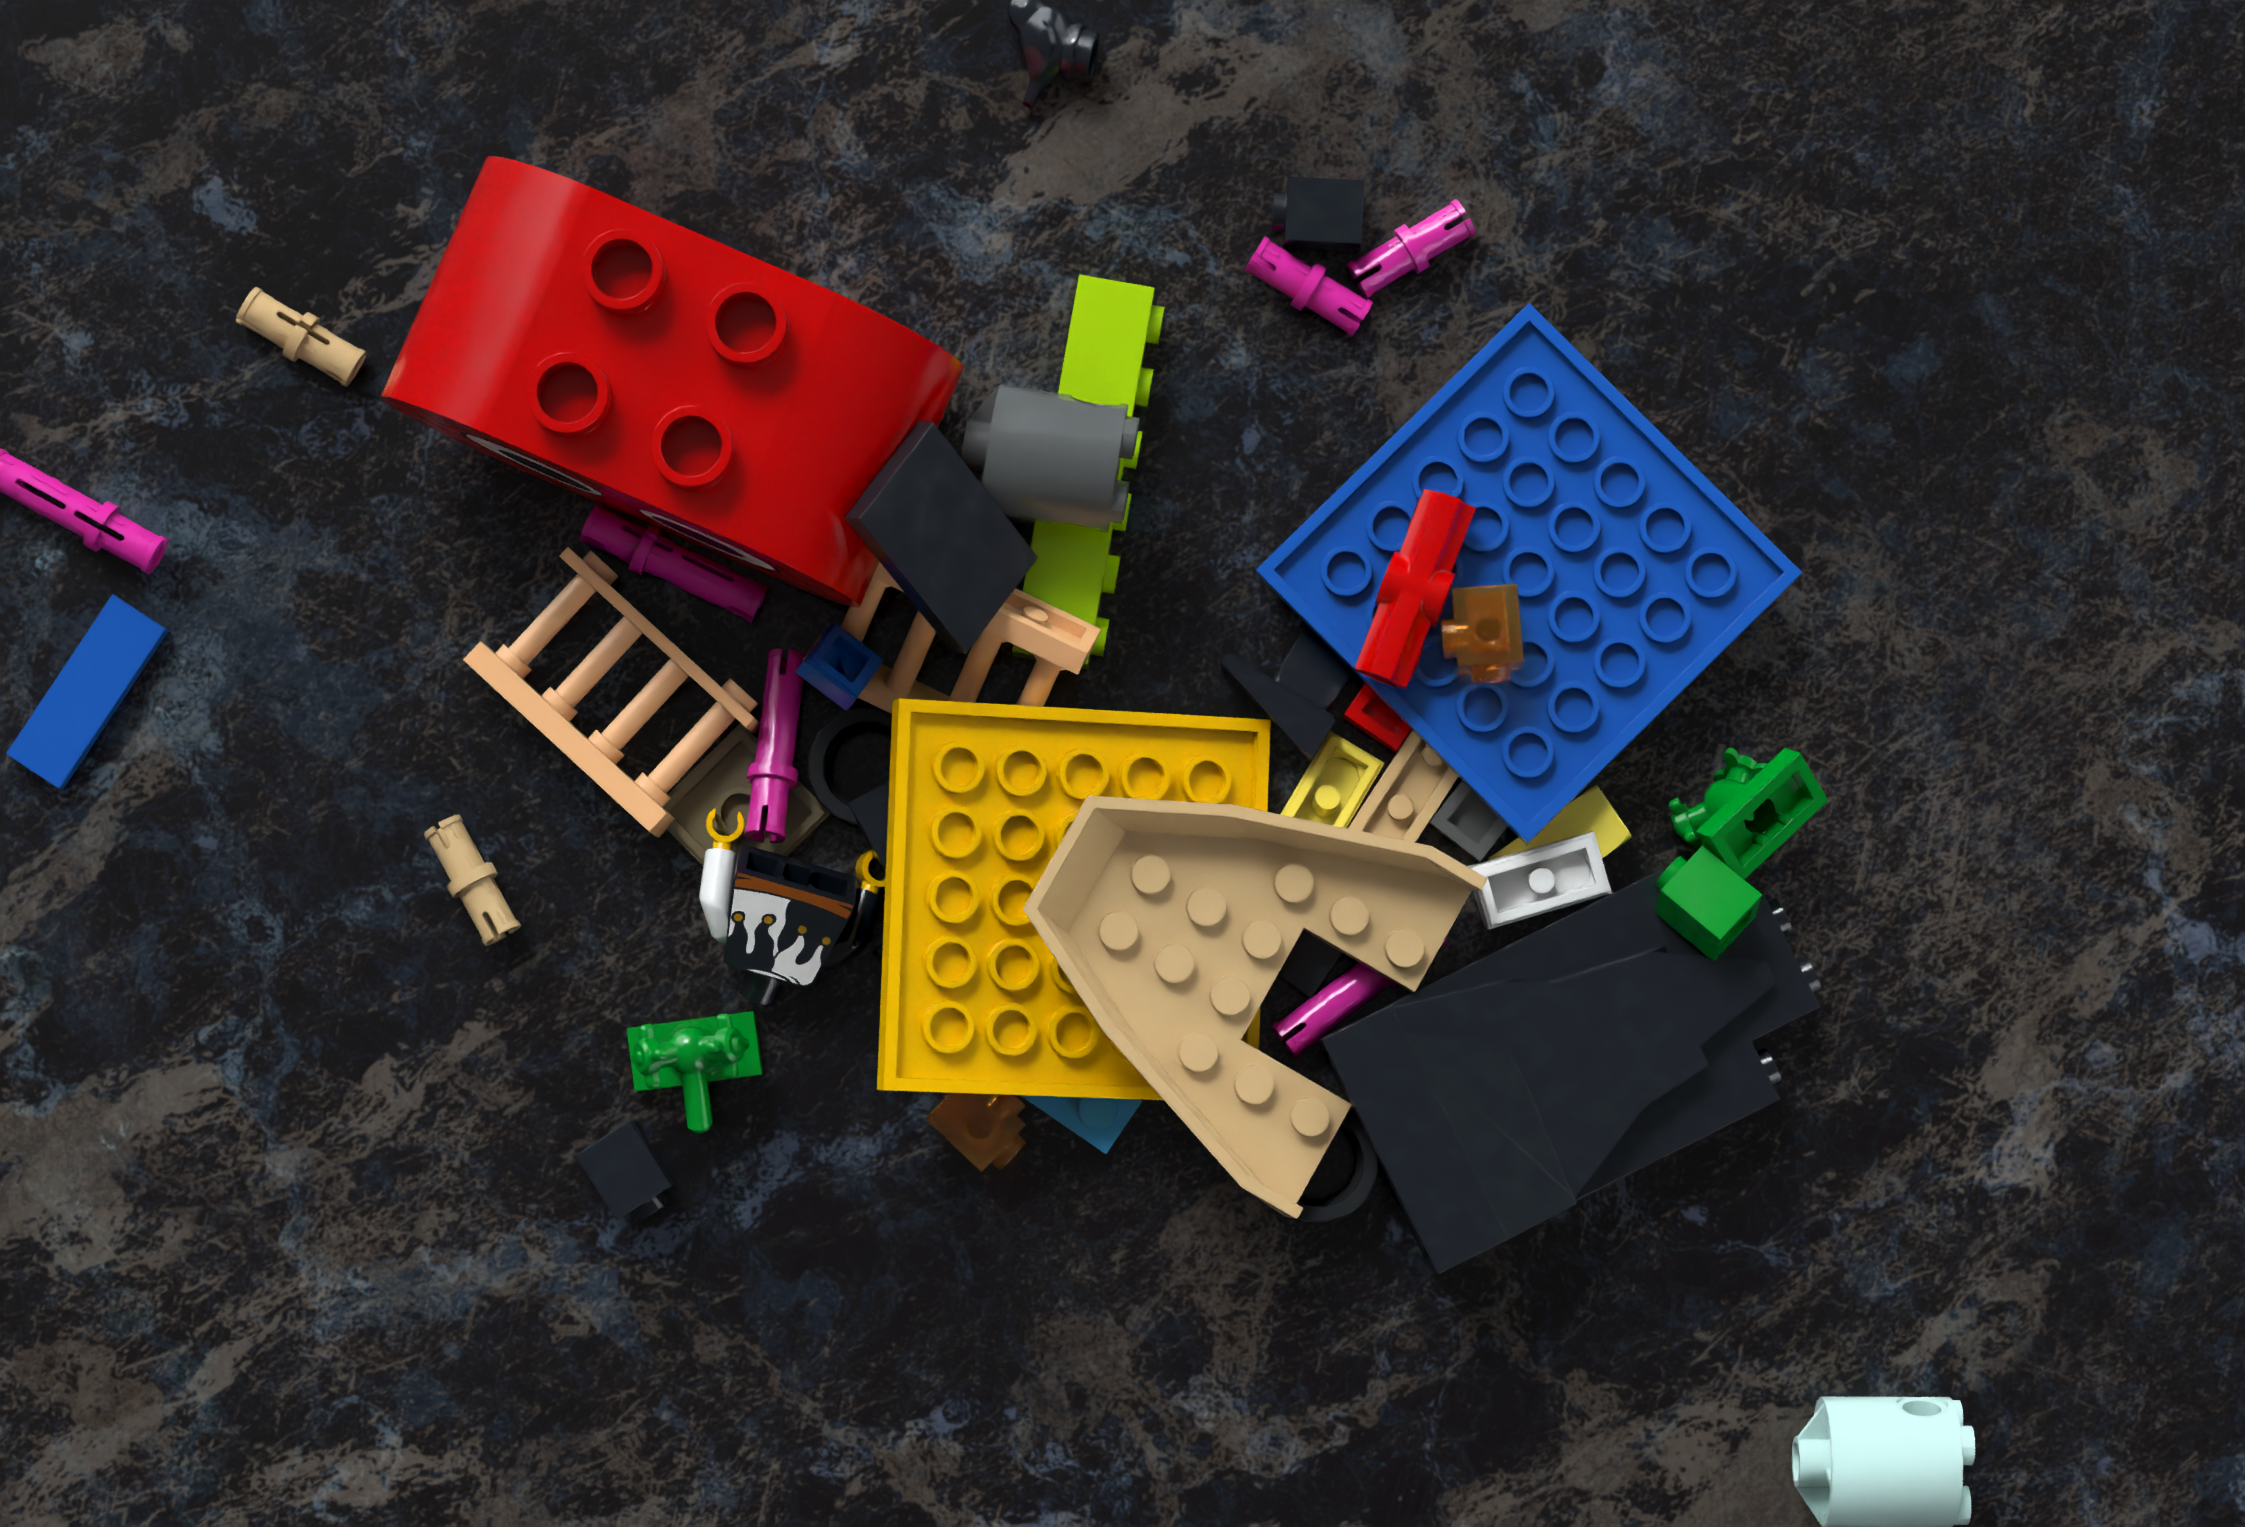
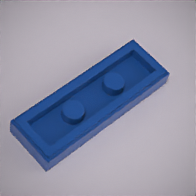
(87, 692)

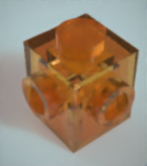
(1484, 632)
(981, 1126)

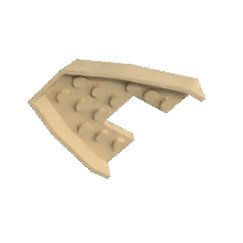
(1180, 928)

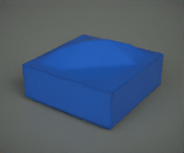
(839, 666)

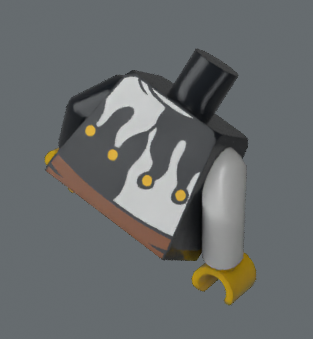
(782, 913)

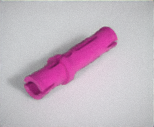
(139, 544)
(664, 559)
(773, 769)
(1331, 1007)

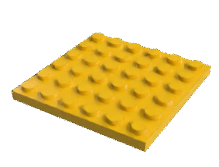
(969, 832)

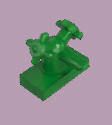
(1750, 808)
(694, 1054)

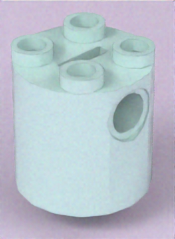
(1885, 1462)

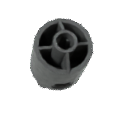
(1051, 456)

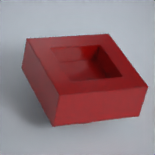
(1377, 719)

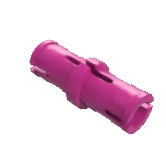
(1411, 248)
(1308, 286)

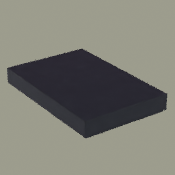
(941, 537)

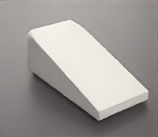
(1540, 880)

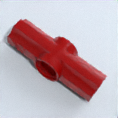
(1415, 589)

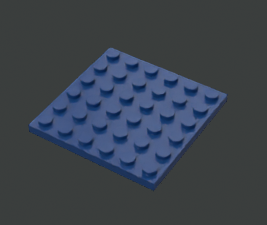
(1617, 555)

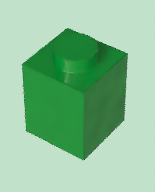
(1706, 901)

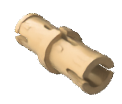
(301, 336)
(472, 880)

